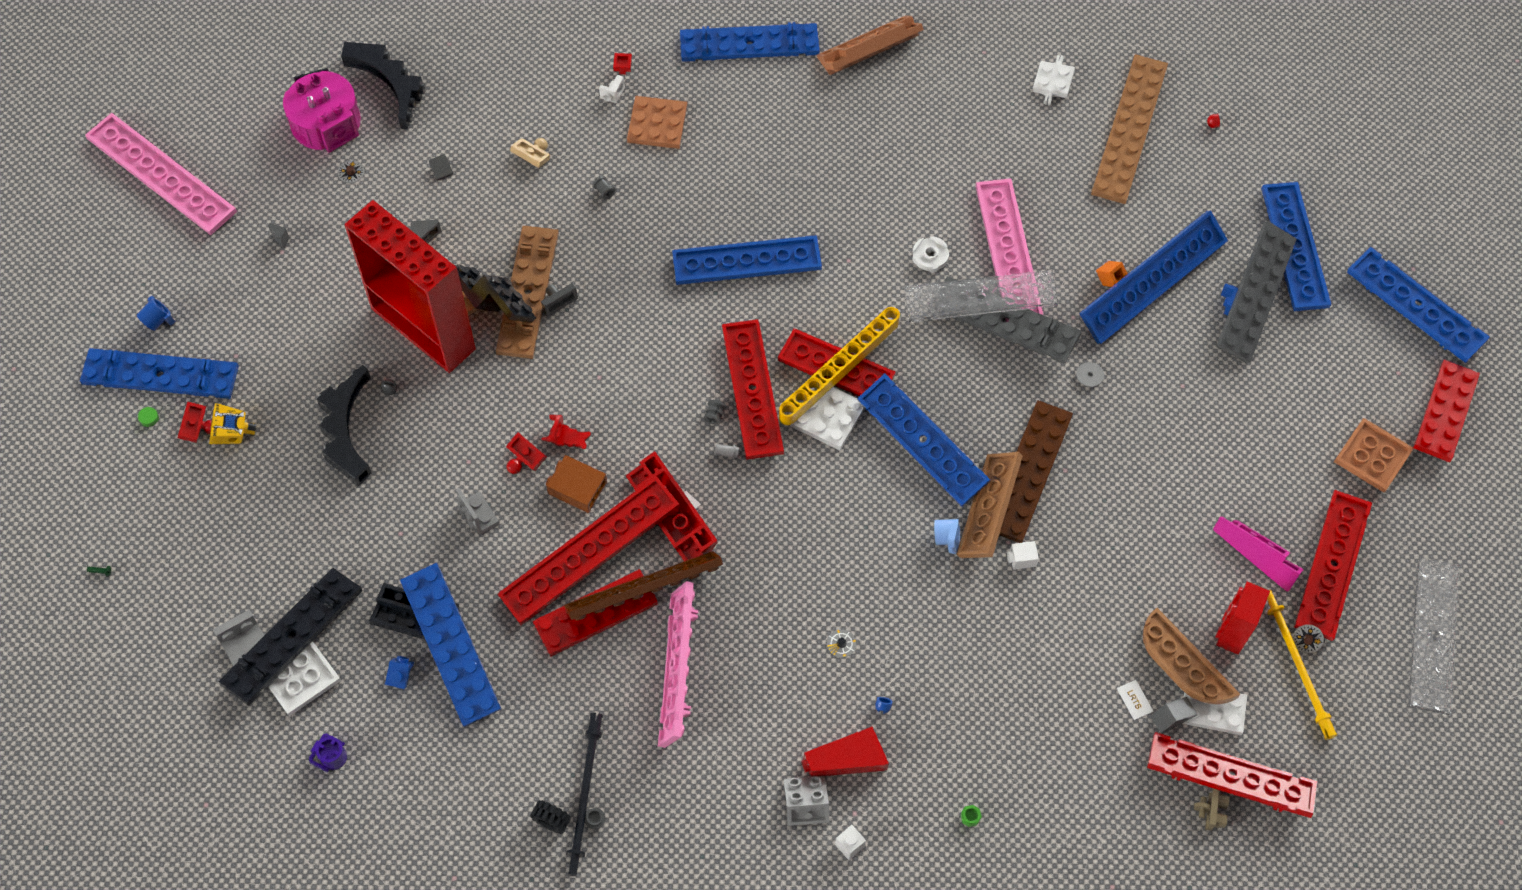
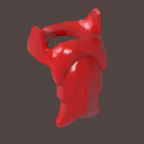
(563, 435)

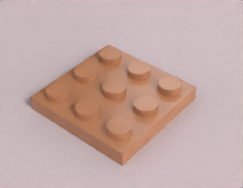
(657, 122)
(1373, 455)

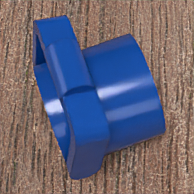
(154, 314)

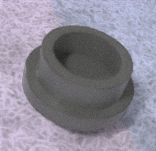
(595, 818)

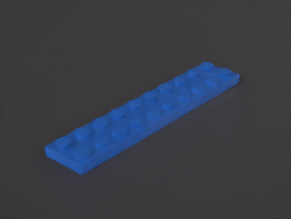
(1153, 277)

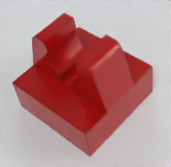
(622, 62)

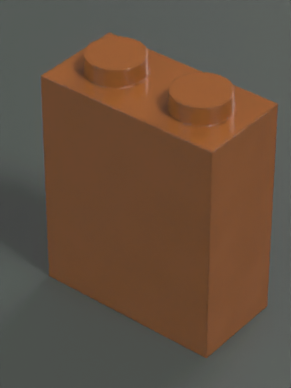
(576, 483)

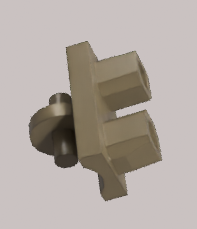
(1215, 801)

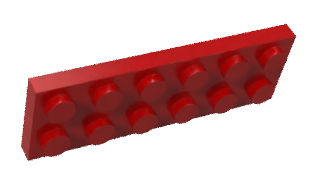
(811, 353)
(1446, 411)
(561, 632)

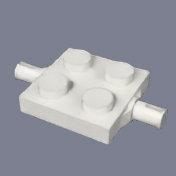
(1053, 79)

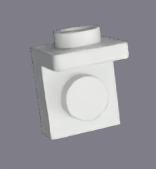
(614, 90)

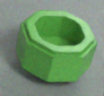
(970, 816)

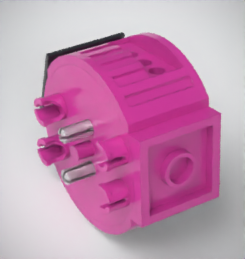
(322, 110)

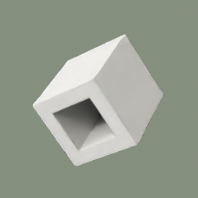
(1023, 555)
(850, 842)

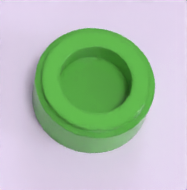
(148, 416)

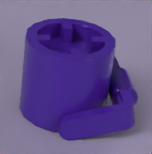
(329, 752)

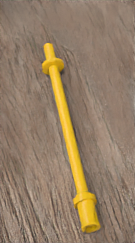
(1322, 717)

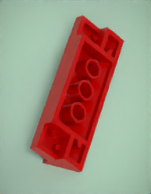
(684, 526)

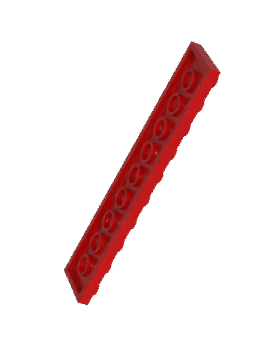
(588, 550)

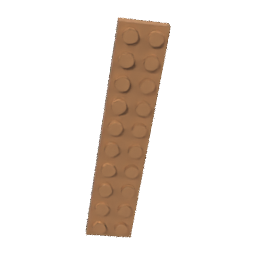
(1129, 129)

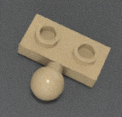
(532, 153)

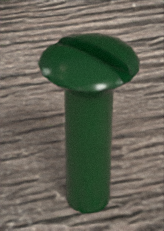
(107, 571)

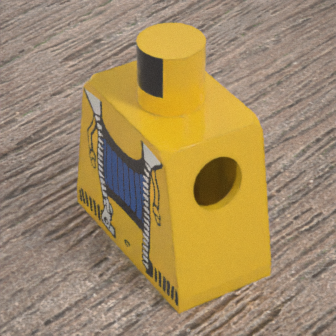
(229, 425)

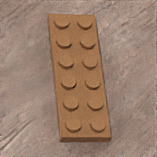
(990, 506)

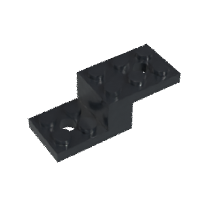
(494, 294)

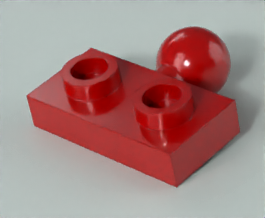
(193, 422)
(525, 452)

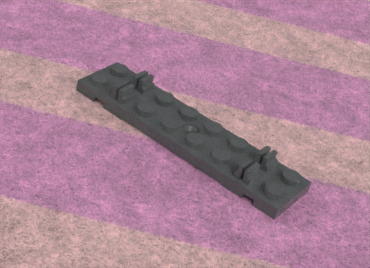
(1029, 330)

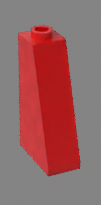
(848, 755)

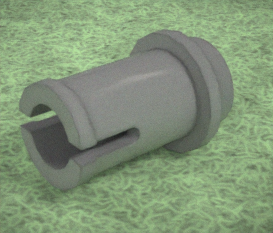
(727, 451)

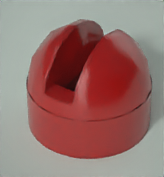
(1213, 121)

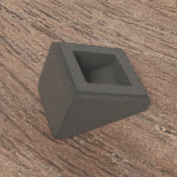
(440, 167)
(279, 233)

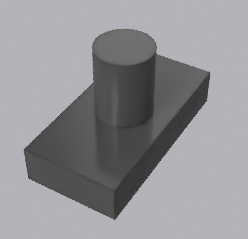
(558, 298)

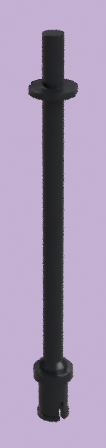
(592, 734)

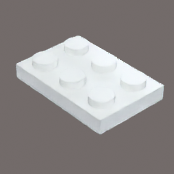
(1219, 717)

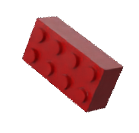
(1241, 617)

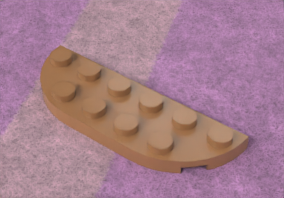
(1185, 662)

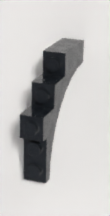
(376, 60)
(338, 406)

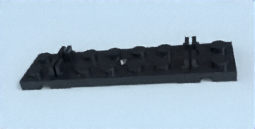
(276, 650)

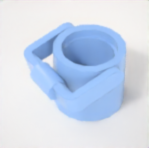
(948, 533)

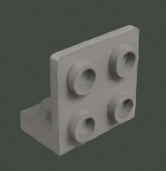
(477, 512)
(238, 635)
(806, 800)

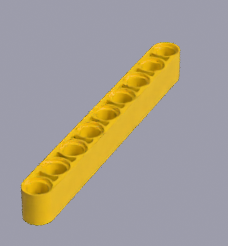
(835, 372)

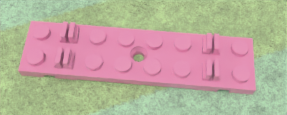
(676, 667)

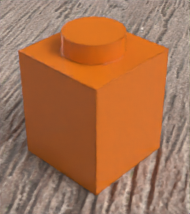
(1111, 273)

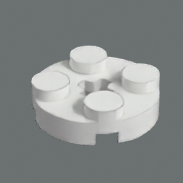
(930, 263)

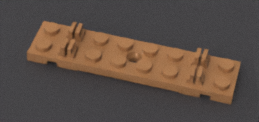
(531, 273)

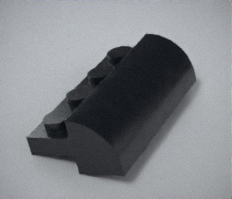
(395, 612)

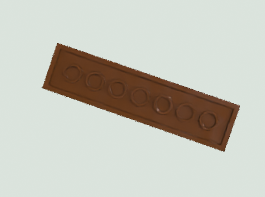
(1039, 450)
(636, 588)

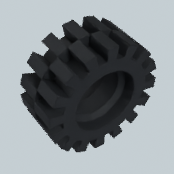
(550, 816)

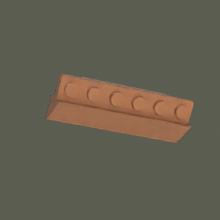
(869, 44)

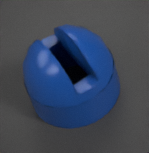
(883, 704)

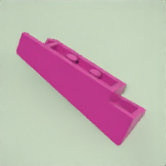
(1260, 551)

